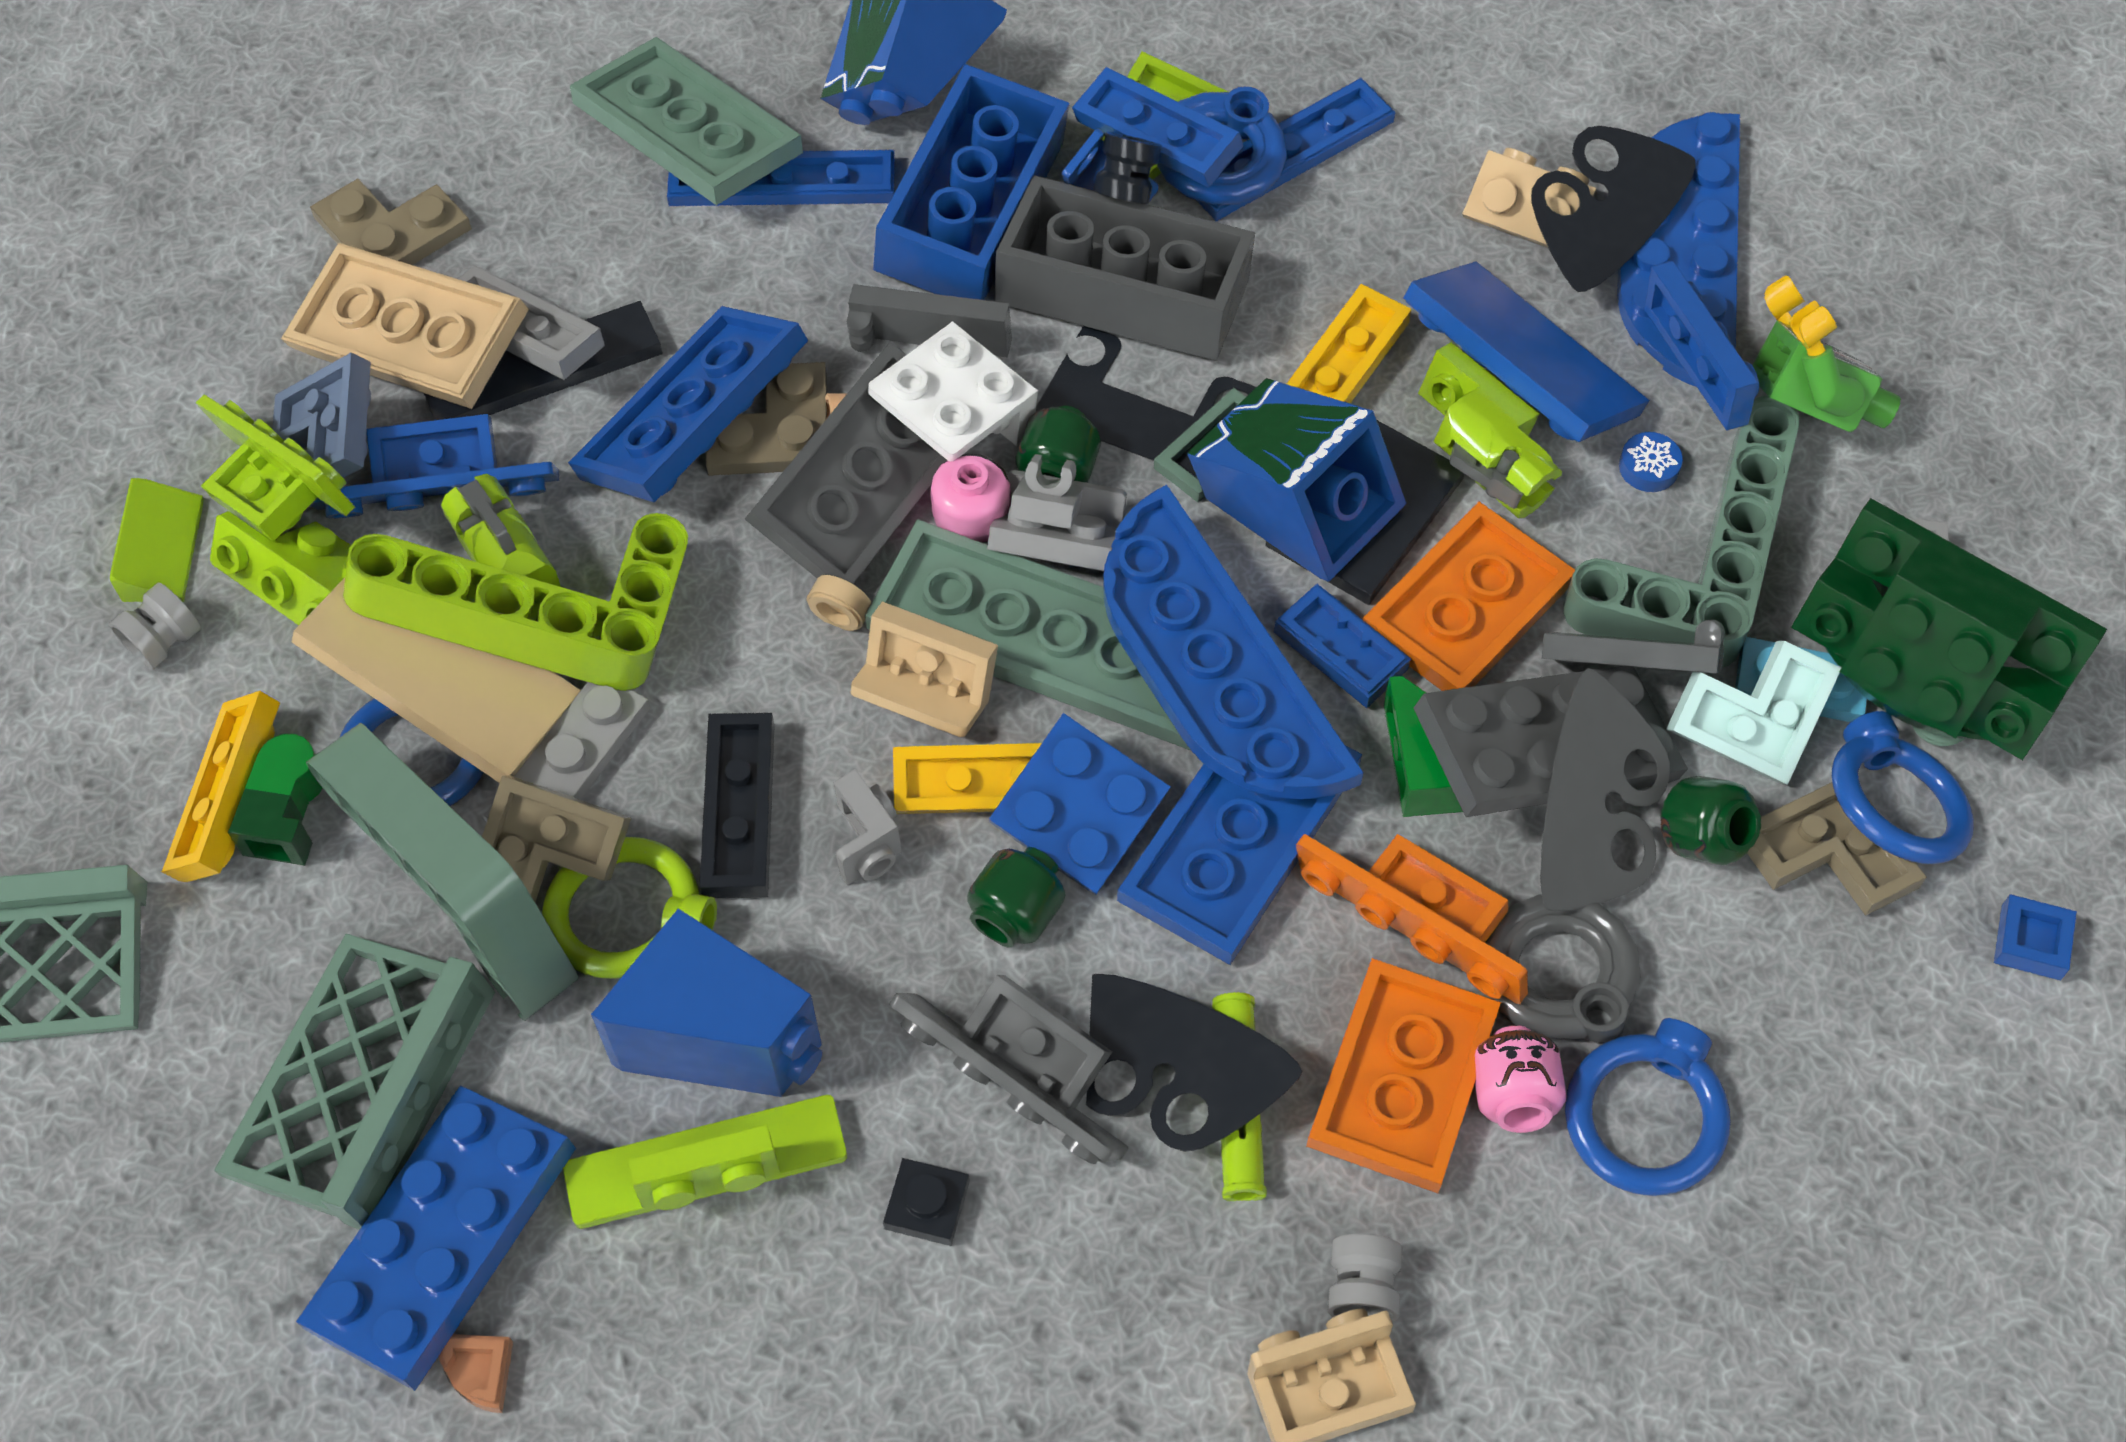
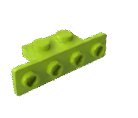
(268, 478)
(287, 573)
(704, 1161)

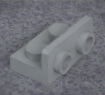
(1082, 545)

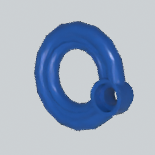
(1258, 126)

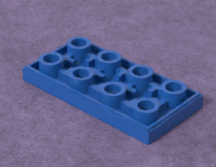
(1525, 351)

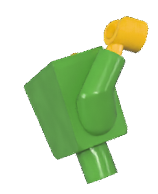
(1813, 375)

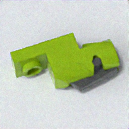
(1488, 432)
(495, 531)

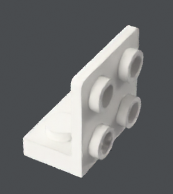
(955, 393)

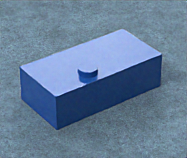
(968, 184)

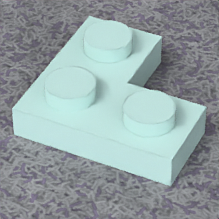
(1761, 729)

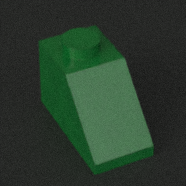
(1418, 773)

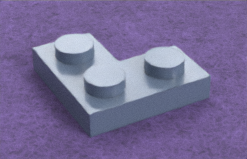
(329, 413)

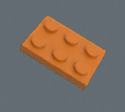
(1470, 599)
(1403, 1075)

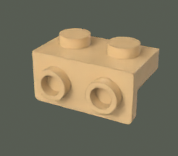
(1504, 194)
(925, 670)
(1330, 1379)

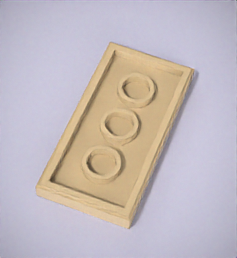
(406, 322)
(460, 696)

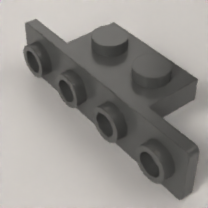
(1026, 1052)

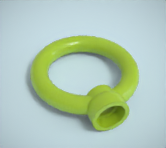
(634, 850)

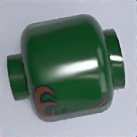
(1060, 436)
(1710, 820)
(1016, 896)

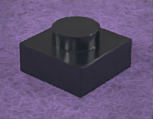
(926, 1201)

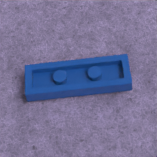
(1188, 138)
(1701, 345)

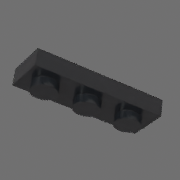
(737, 805)

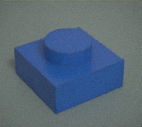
(2035, 937)

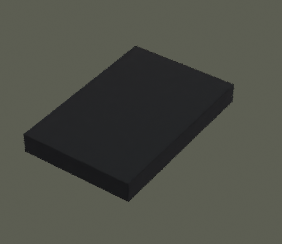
(1426, 484)

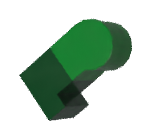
(275, 802)

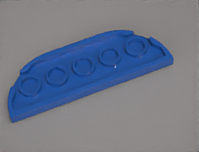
(1695, 235)
(1216, 661)

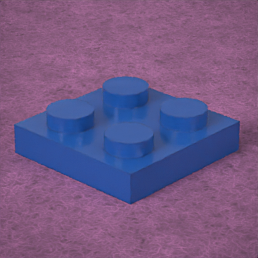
(1079, 803)

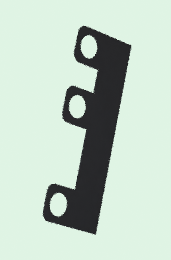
(1121, 416)

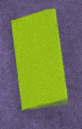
(155, 539)

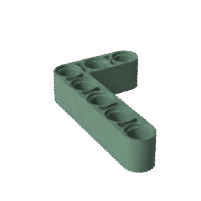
(1746, 503)
(449, 865)

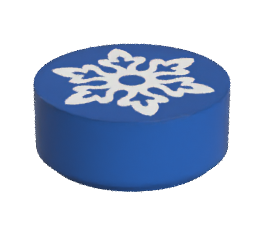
(1650, 462)

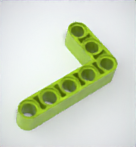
(532, 608)

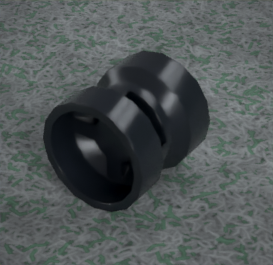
(1127, 168)

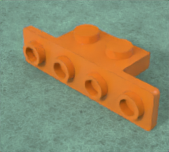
(1426, 901)

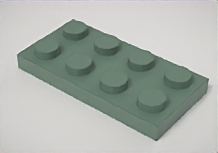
(686, 120)

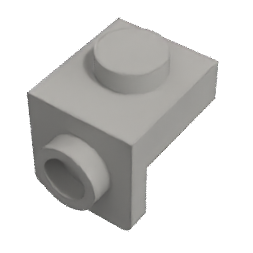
(872, 818)

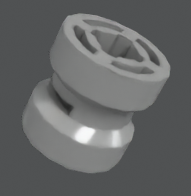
(155, 625)
(1365, 1274)

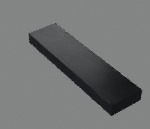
(627, 341)

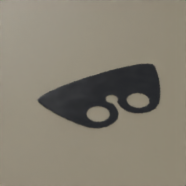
(1611, 230)
(1211, 1055)

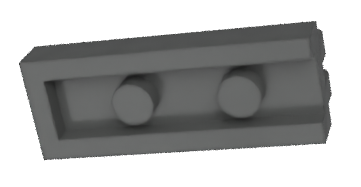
(918, 316)
(1701, 656)

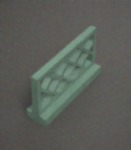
(81, 897)
(398, 1108)

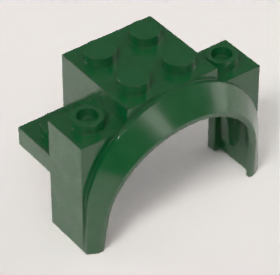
(1943, 634)

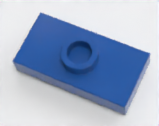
(1341, 645)

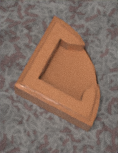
(478, 1368)

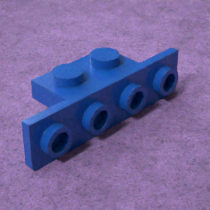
(431, 461)

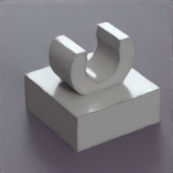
(1047, 500)

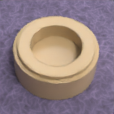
(838, 602)

